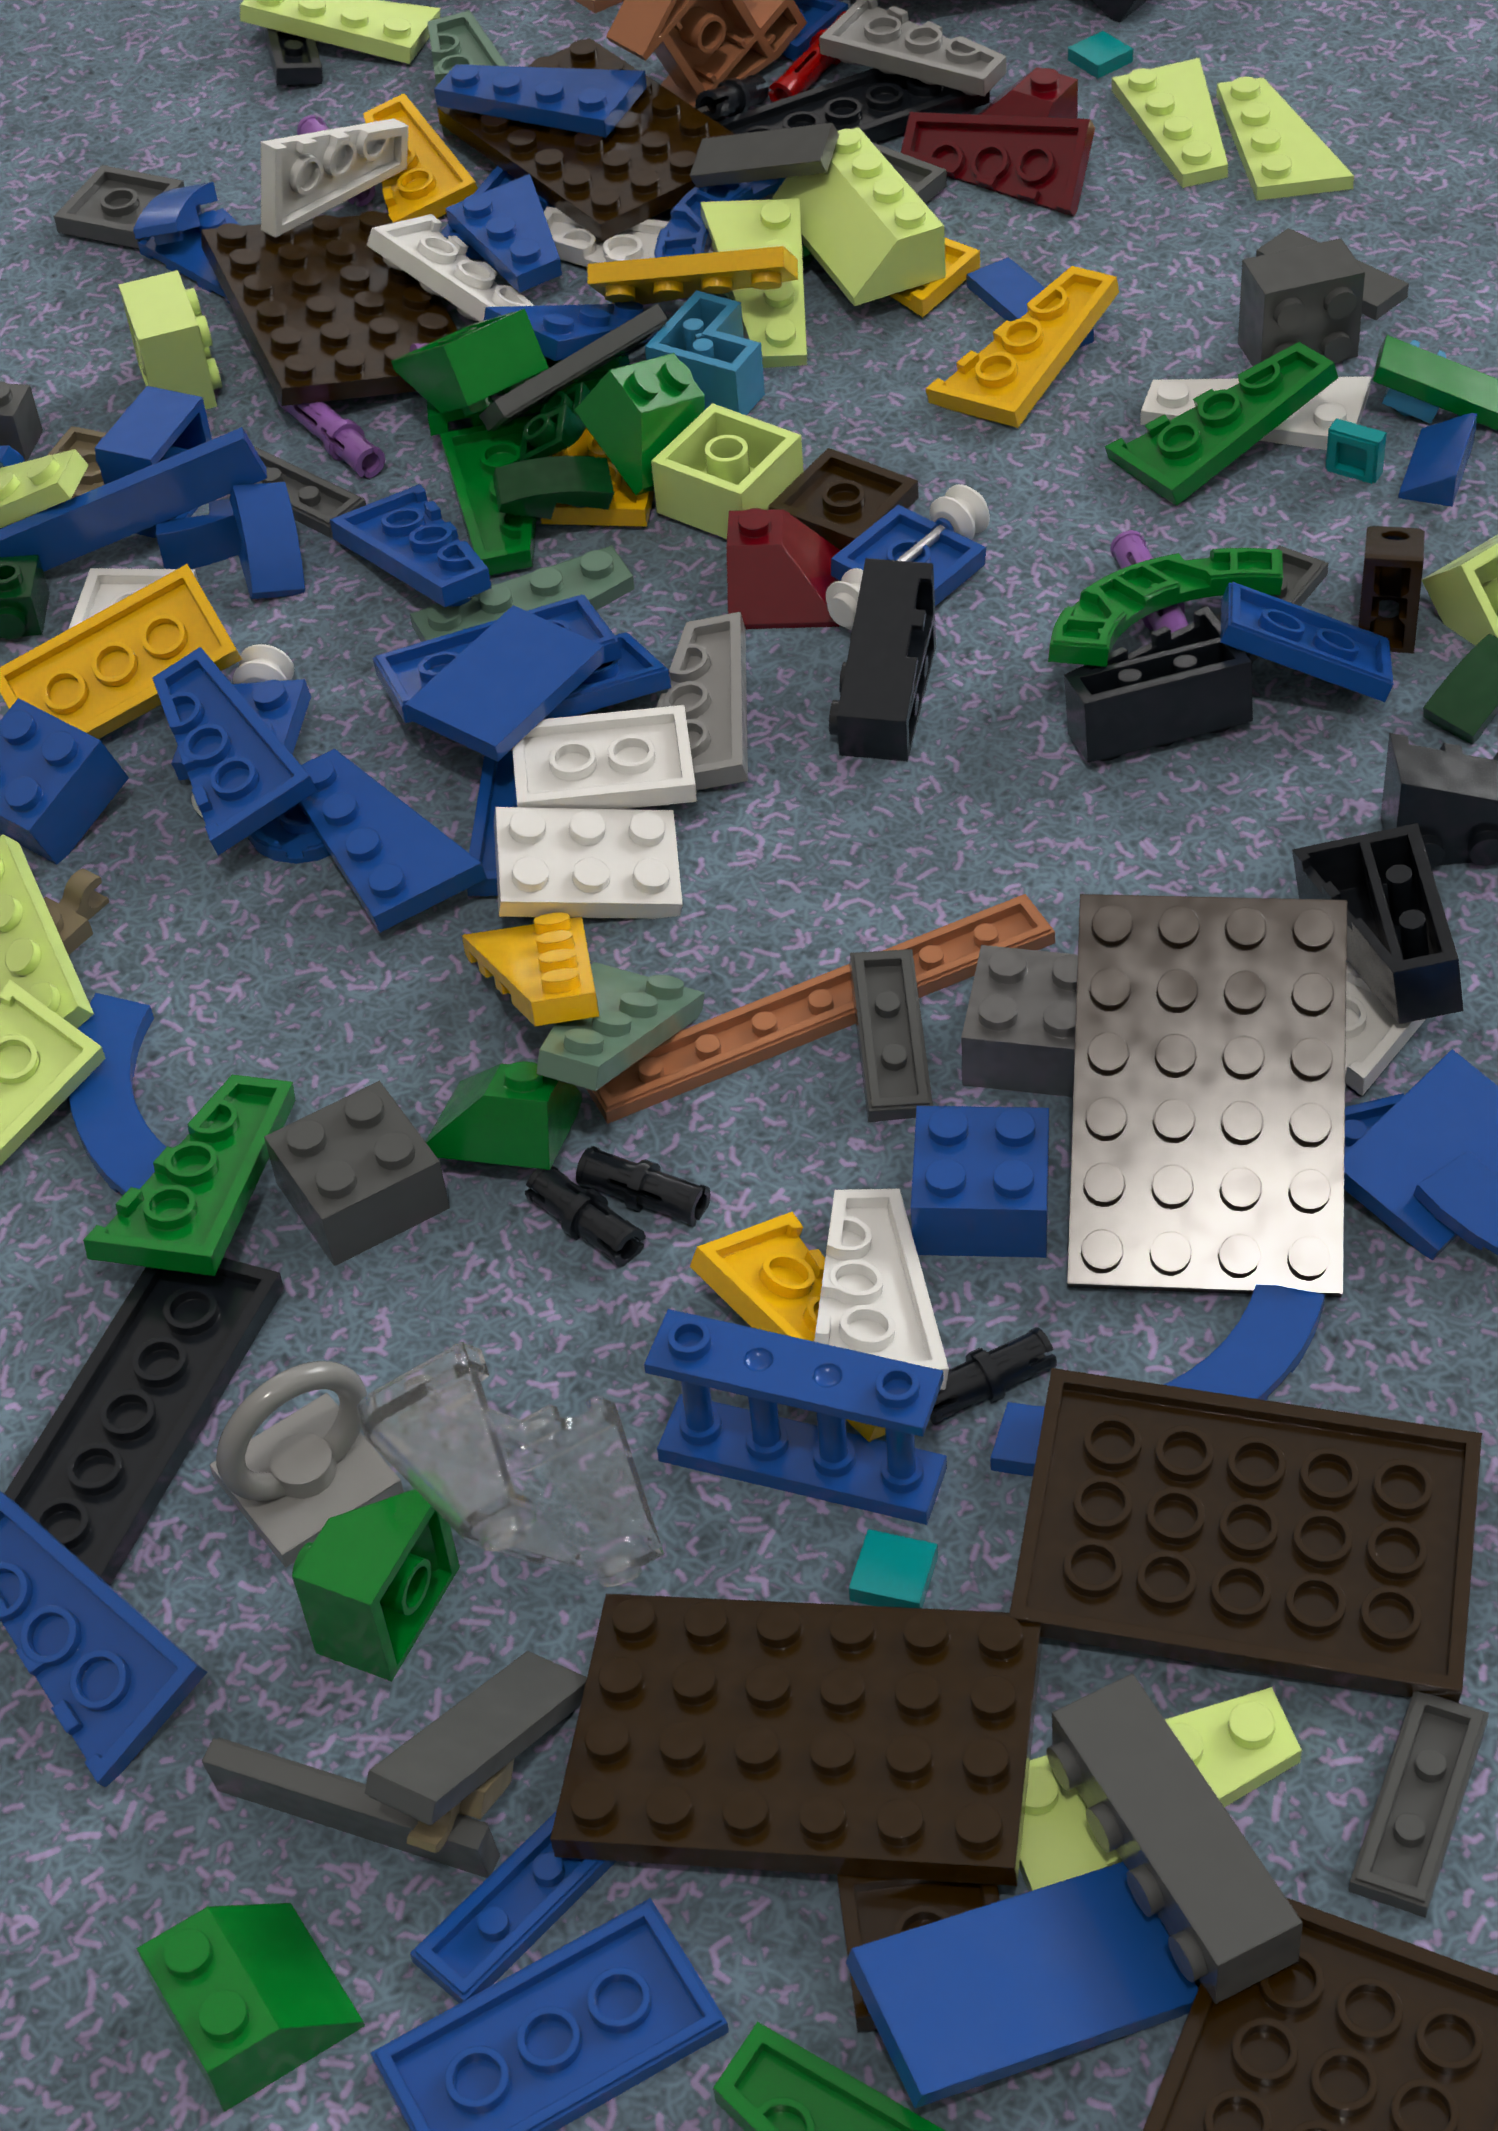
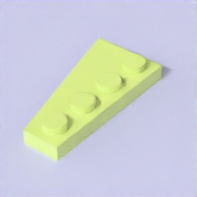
(366, 26)
(1276, 144)
(770, 315)
(31, 944)
(1230, 1742)

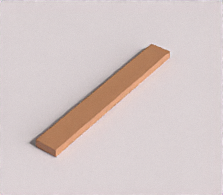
(810, 1010)

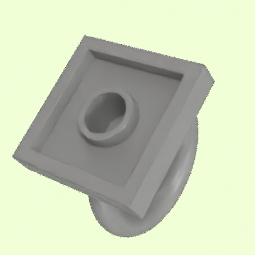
(306, 1463)

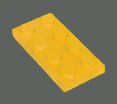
(105, 665)

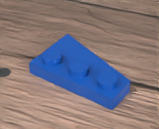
(509, 232)
(568, 328)

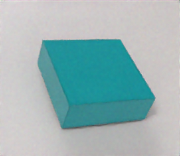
(1100, 54)
(1355, 451)
(893, 1571)

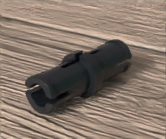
(732, 97)
(642, 1185)
(585, 1215)
(992, 1372)

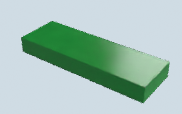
(1437, 381)

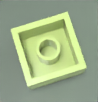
(171, 336)
(722, 467)

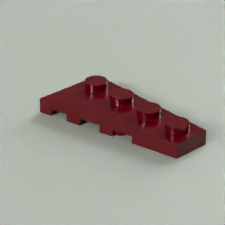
(1012, 155)

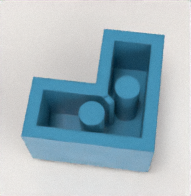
(712, 344)

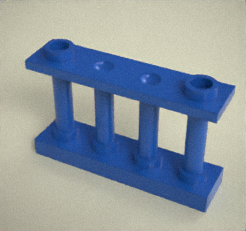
(791, 1454)

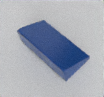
(1439, 461)

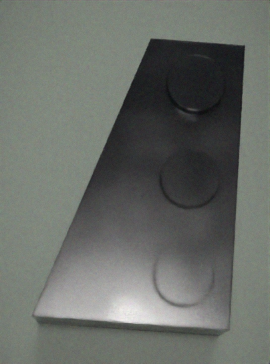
(886, 661)
(1159, 693)
(1447, 796)
(1393, 918)

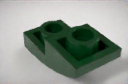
(555, 425)
(539, 483)
(1469, 694)

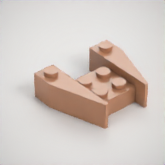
(706, 38)

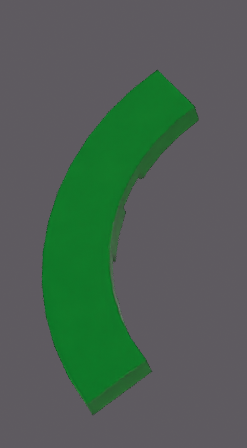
(1117, 601)

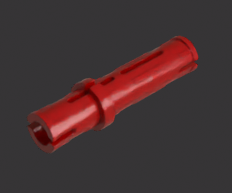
(803, 71)

